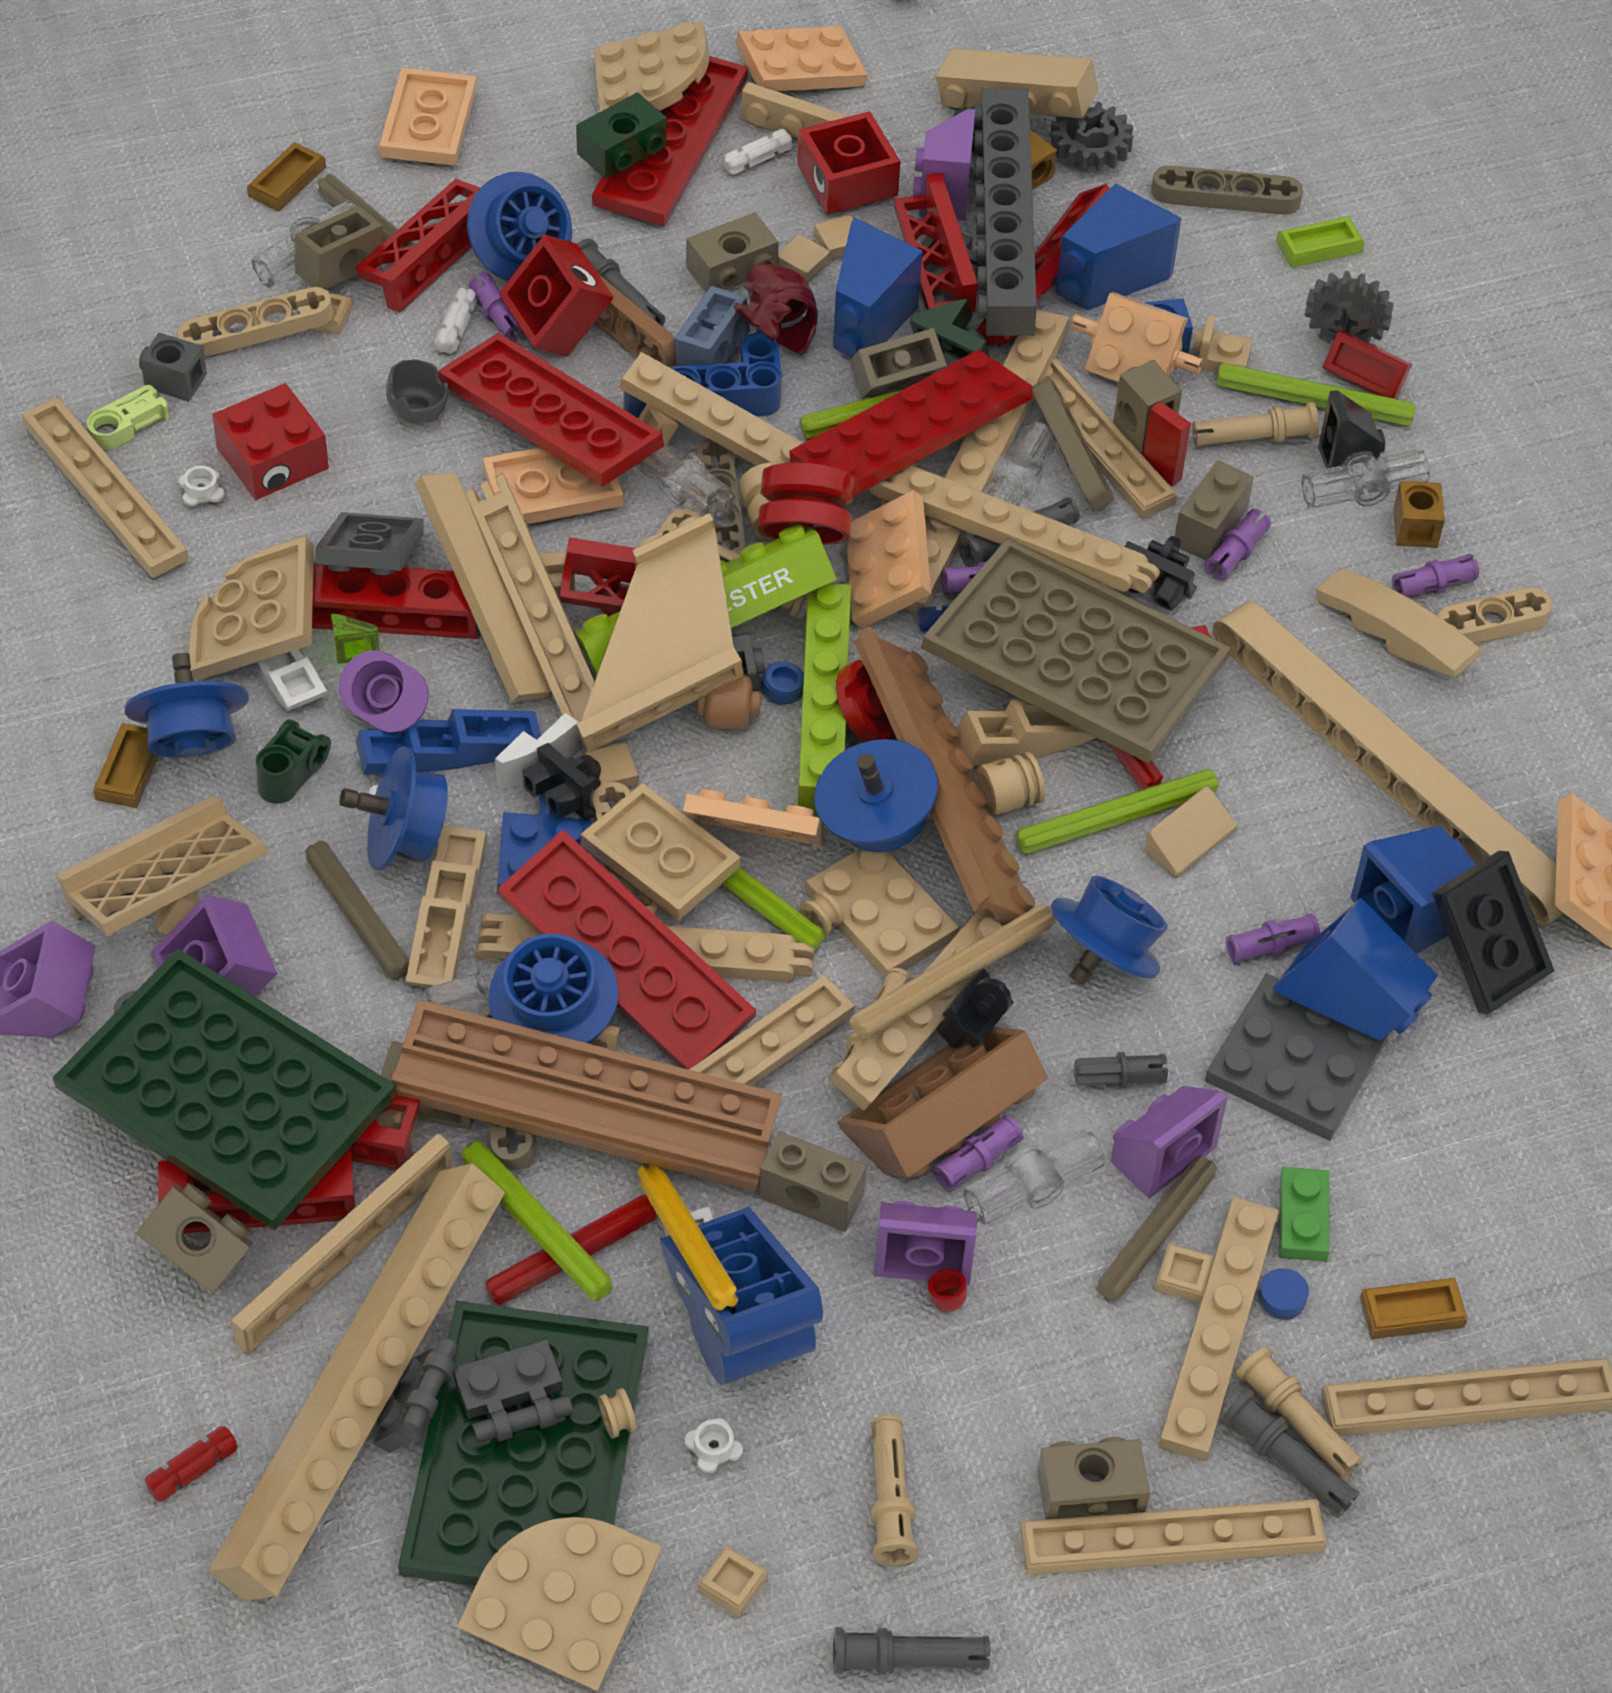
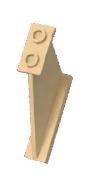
(668, 638)

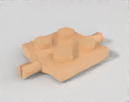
(1132, 335)

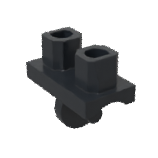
(1174, 578)
(567, 781)
(975, 1011)

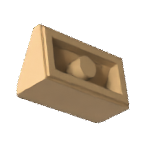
(1189, 832)

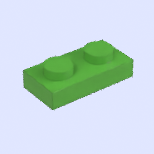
(1304, 1214)

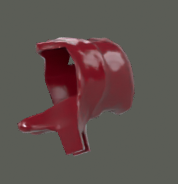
(776, 298)

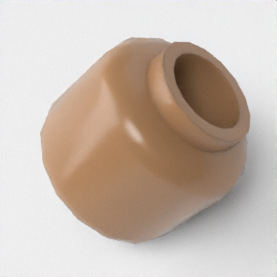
(730, 705)

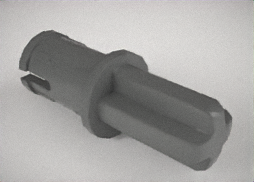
(1120, 1070)

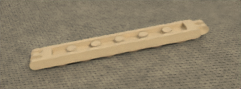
(1001, 520)
(534, 596)
(725, 951)

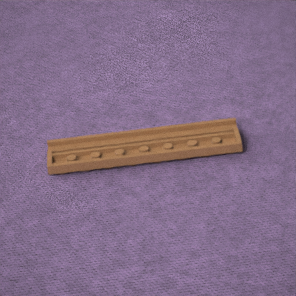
(961, 807)
(586, 1095)

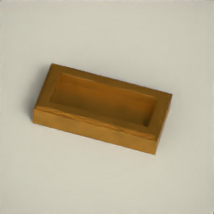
(286, 176)
(126, 768)
(1413, 1308)

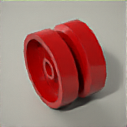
(805, 497)

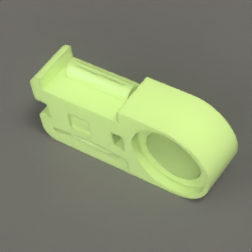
(128, 415)

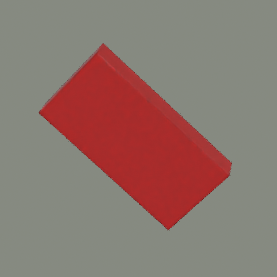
(1366, 365)
(1167, 442)

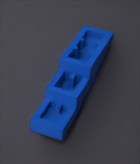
(449, 744)

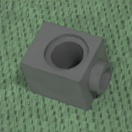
(173, 366)

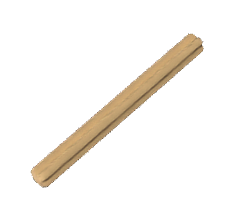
(952, 971)

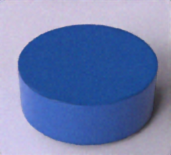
(783, 682)
(1283, 1293)

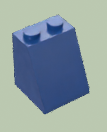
(1117, 249)
(874, 288)
(1399, 879)
(1360, 975)

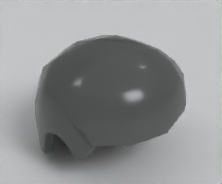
(416, 390)

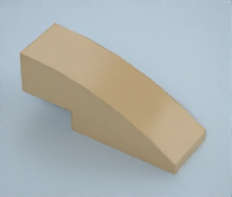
(1017, 730)

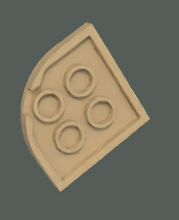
(653, 65)
(256, 612)
(563, 1595)

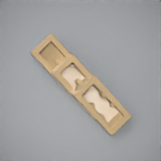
(1405, 625)
(446, 907)

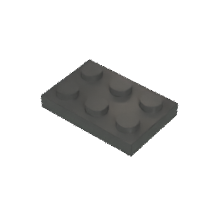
(369, 542)

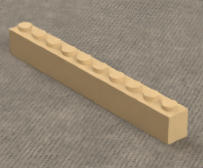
(356, 1384)

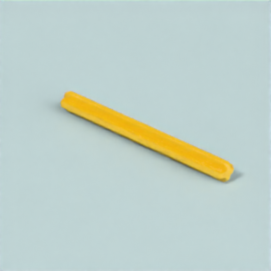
(688, 1237)

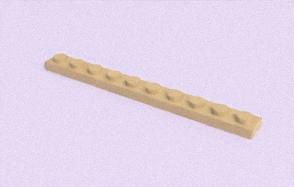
(980, 450)

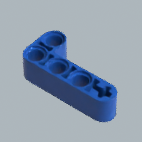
(750, 384)

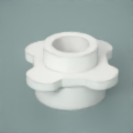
(201, 486)
(711, 1431)

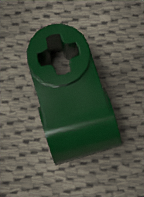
(289, 761)

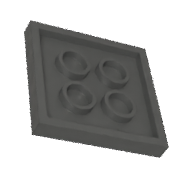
(1294, 1061)

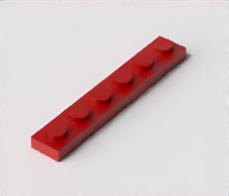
(1048, 252)

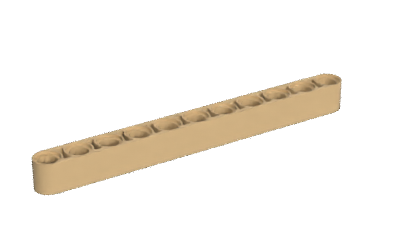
(1382, 749)

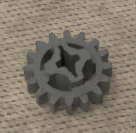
(1094, 139)
(1349, 307)

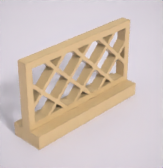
(141, 861)

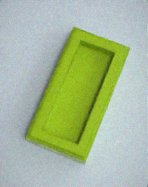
(1320, 241)

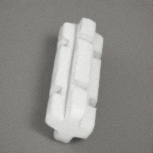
(756, 151)
(455, 320)

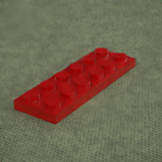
(656, 183)
(551, 409)
(917, 420)
(658, 976)

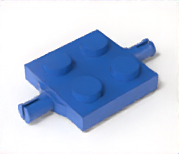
(527, 834)

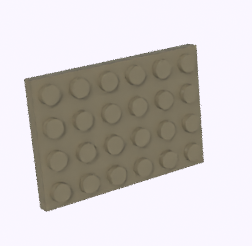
(1076, 649)

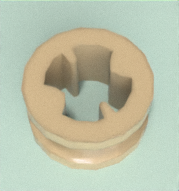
(822, 911)
(617, 1413)

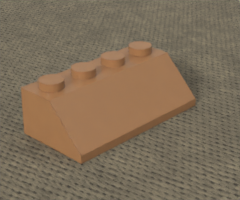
(945, 1101)

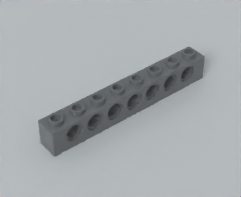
(1006, 212)

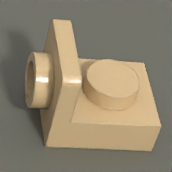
(1220, 347)

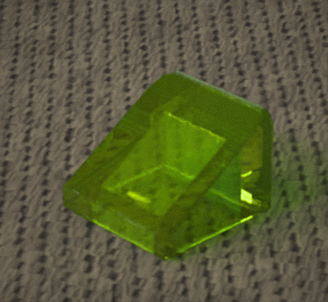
(352, 637)

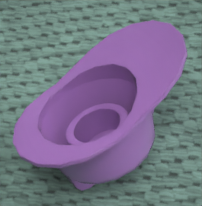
(383, 691)

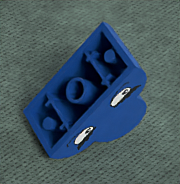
(774, 1304)

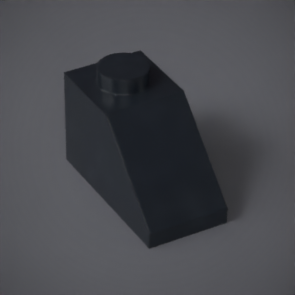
(1347, 431)

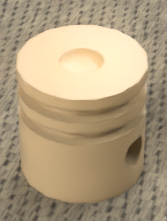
(1011, 783)

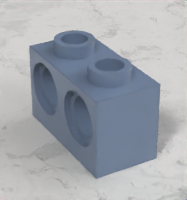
(712, 330)

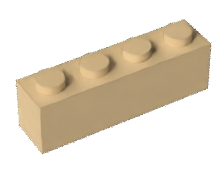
(1054, 83)

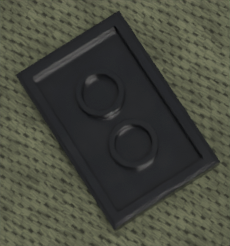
(1493, 932)

